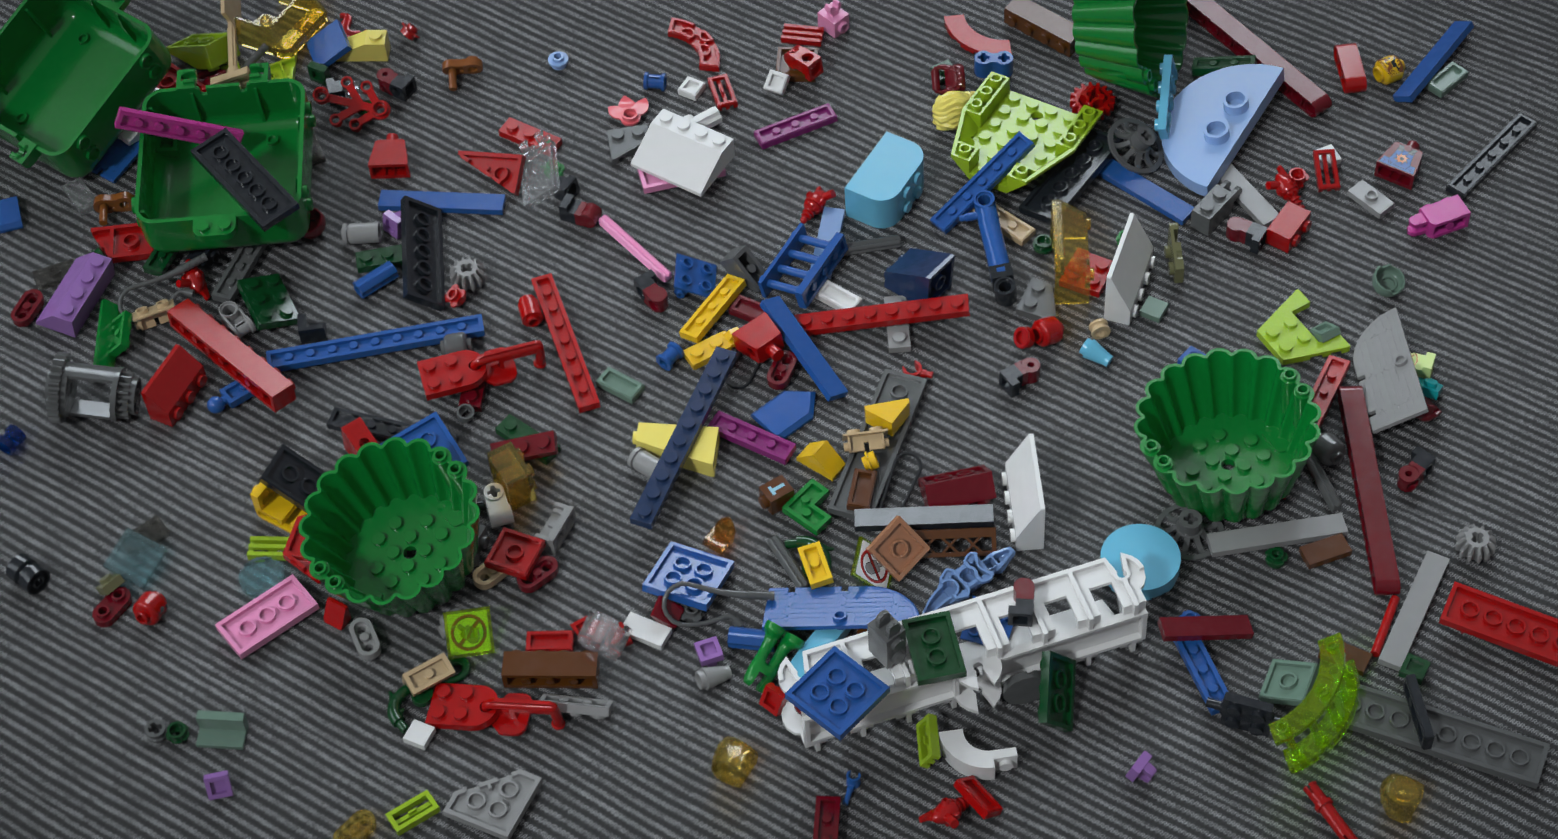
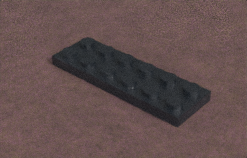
(1070, 176)
(245, 179)
(422, 253)

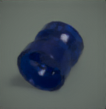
(11, 439)

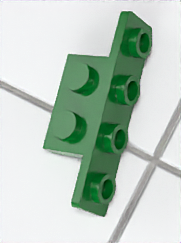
(112, 333)

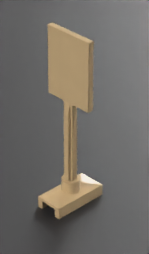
(229, 11)

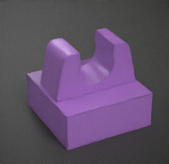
(392, 223)
(709, 651)
(1142, 768)
(218, 785)

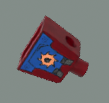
(1400, 164)

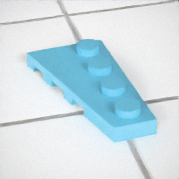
(1166, 89)

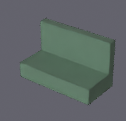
(221, 729)

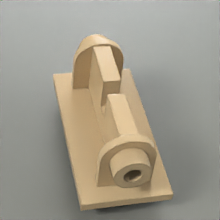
(145, 316)
(874, 438)

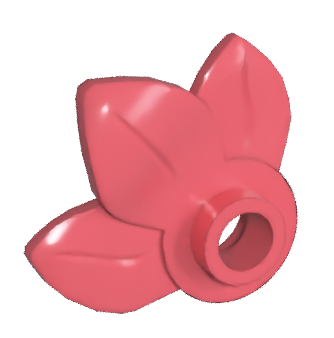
(628, 111)

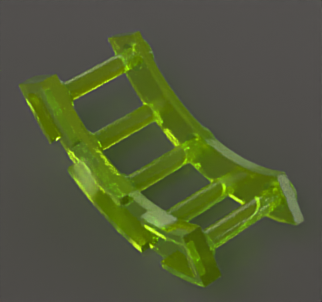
(1333, 691)

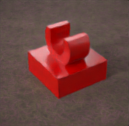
(773, 699)

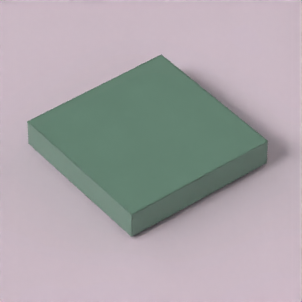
(1288, 682)

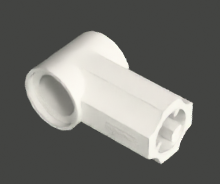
(707, 118)

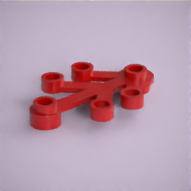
(355, 104)

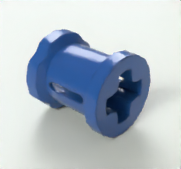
(655, 81)
(669, 356)

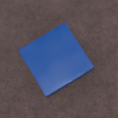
(329, 44)

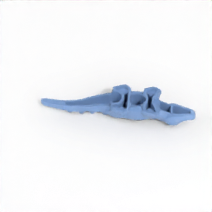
(960, 583)

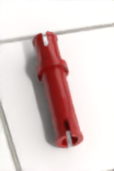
(1324, 806)

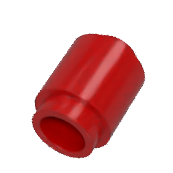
(530, 311)

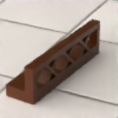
(956, 533)

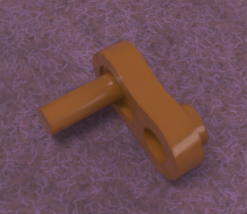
(454, 67)
(111, 203)

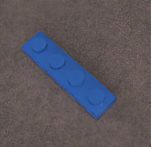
(1202, 670)

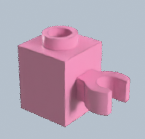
(833, 19)

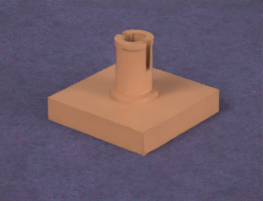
(898, 548)

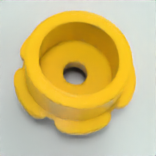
(870, 461)

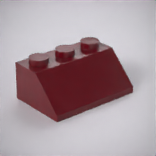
(958, 487)

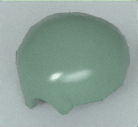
(1388, 281)

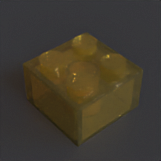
(513, 474)

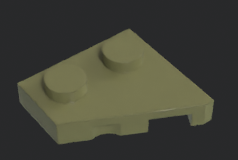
(1174, 253)

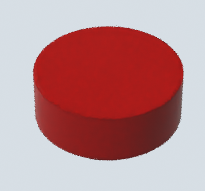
(1024, 337)

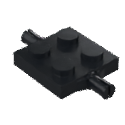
(1244, 713)

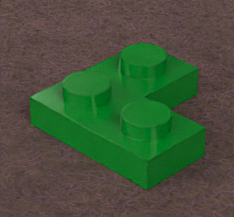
(804, 507)

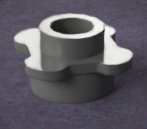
(688, 616)

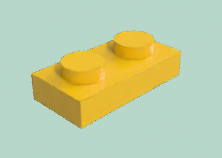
(815, 565)

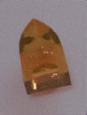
(721, 535)

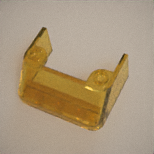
(283, 33)
(1071, 253)

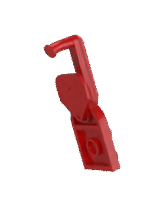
(469, 369)
(462, 707)

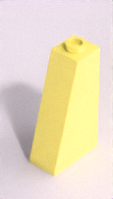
(703, 456)

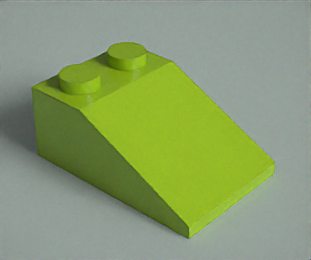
(203, 50)

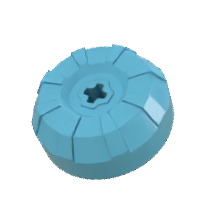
(1152, 548)

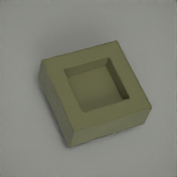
(109, 583)

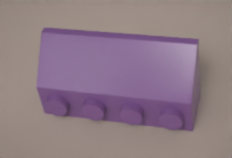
(77, 294)

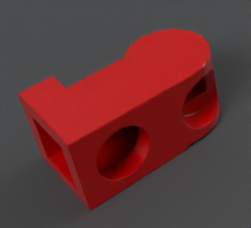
(804, 61)

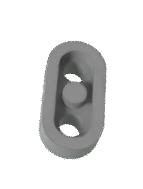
(366, 640)

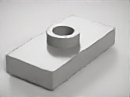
(1370, 199)

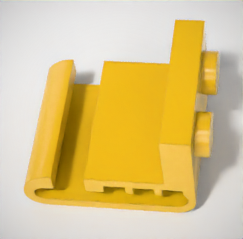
(274, 507)

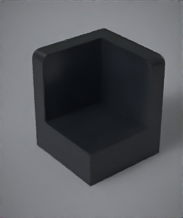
(311, 332)

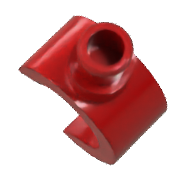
(920, 372)

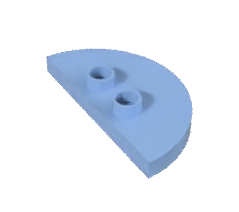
(1214, 121)

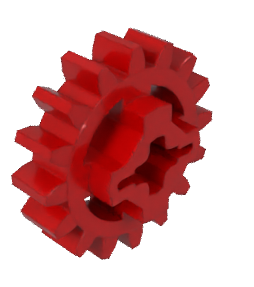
(1093, 96)

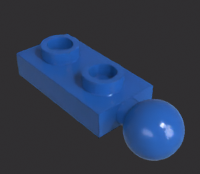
(231, 394)

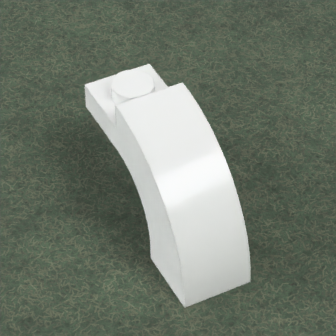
(974, 761)

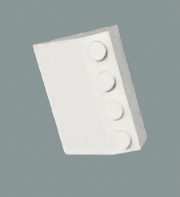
(683, 152)
(1128, 273)
(1024, 497)

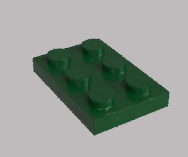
(268, 301)
(934, 648)
(1057, 691)

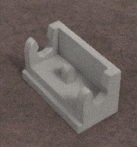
(557, 526)

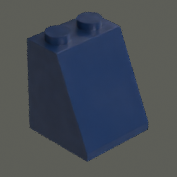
(920, 274)

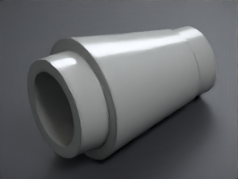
(712, 676)

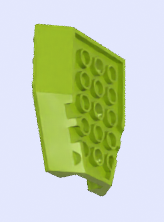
(998, 114)

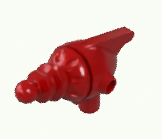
(1285, 187)
(815, 203)
(194, 280)
(946, 812)

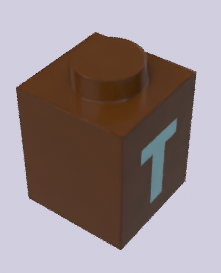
(775, 494)

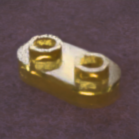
(352, 827)

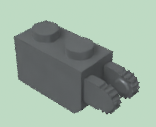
(1214, 207)

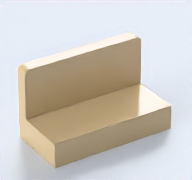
(428, 674)

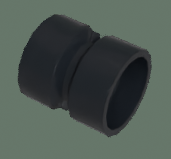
(28, 573)

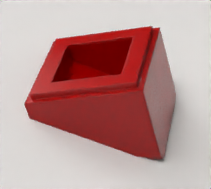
(336, 613)

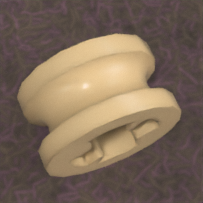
(1099, 328)

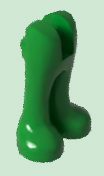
(787, 643)

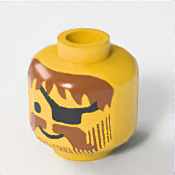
(1388, 69)

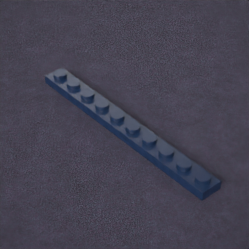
(683, 438)

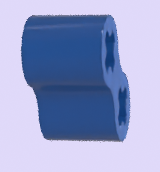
(996, 62)

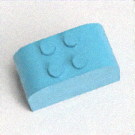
(886, 183)

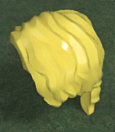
(948, 109)

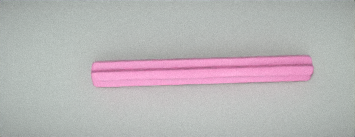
(635, 248)

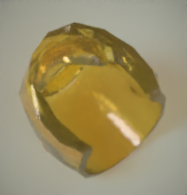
(733, 761)
(1400, 796)

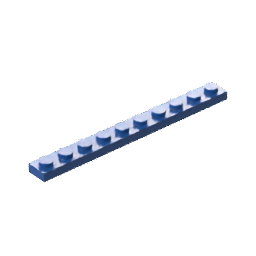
(373, 343)

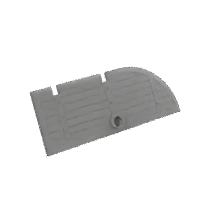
(1390, 374)

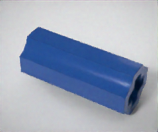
(375, 279)
(746, 638)

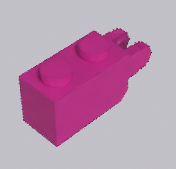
(1440, 218)

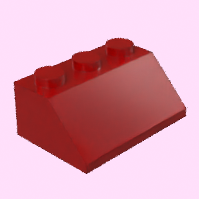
(173, 386)

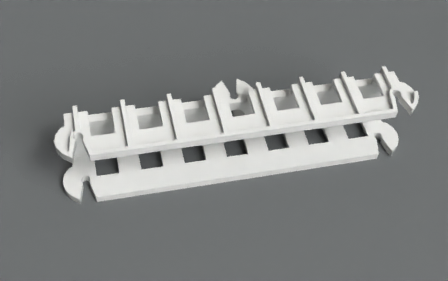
(1074, 633)

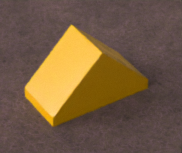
(888, 414)
(822, 459)

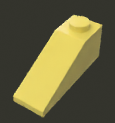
(368, 46)

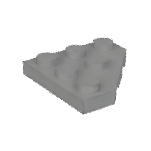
(495, 804)

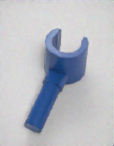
(851, 785)

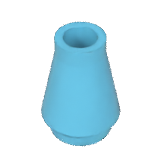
(1095, 352)

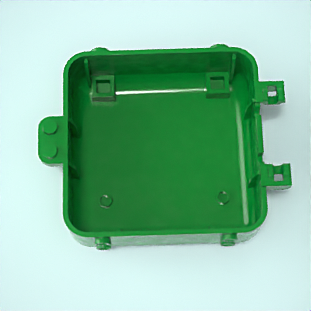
(68, 74)
(183, 204)

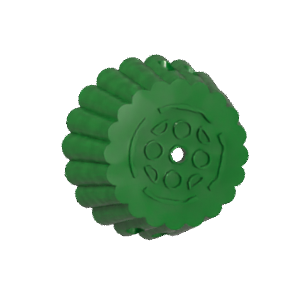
(1128, 40)
(1230, 413)
(381, 508)

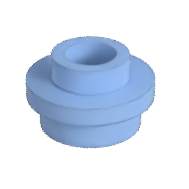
(558, 60)

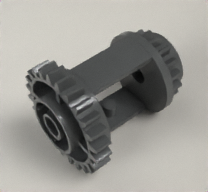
(62, 389)

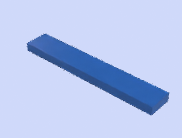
(1433, 61)
(984, 179)
(1147, 192)
(447, 201)
(804, 349)

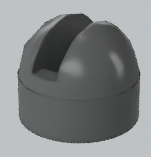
(461, 412)

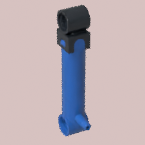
(994, 246)

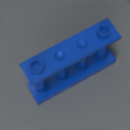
(813, 278)

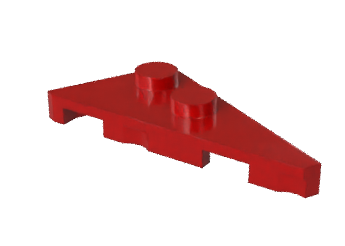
(501, 167)

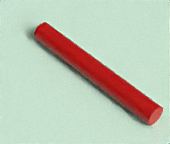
(1385, 626)

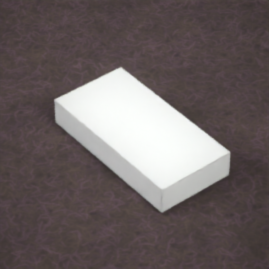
(837, 296)
(648, 631)

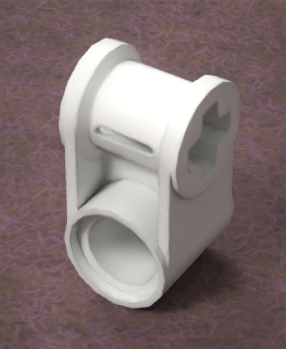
(497, 505)

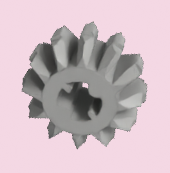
(468, 273)
(1476, 543)

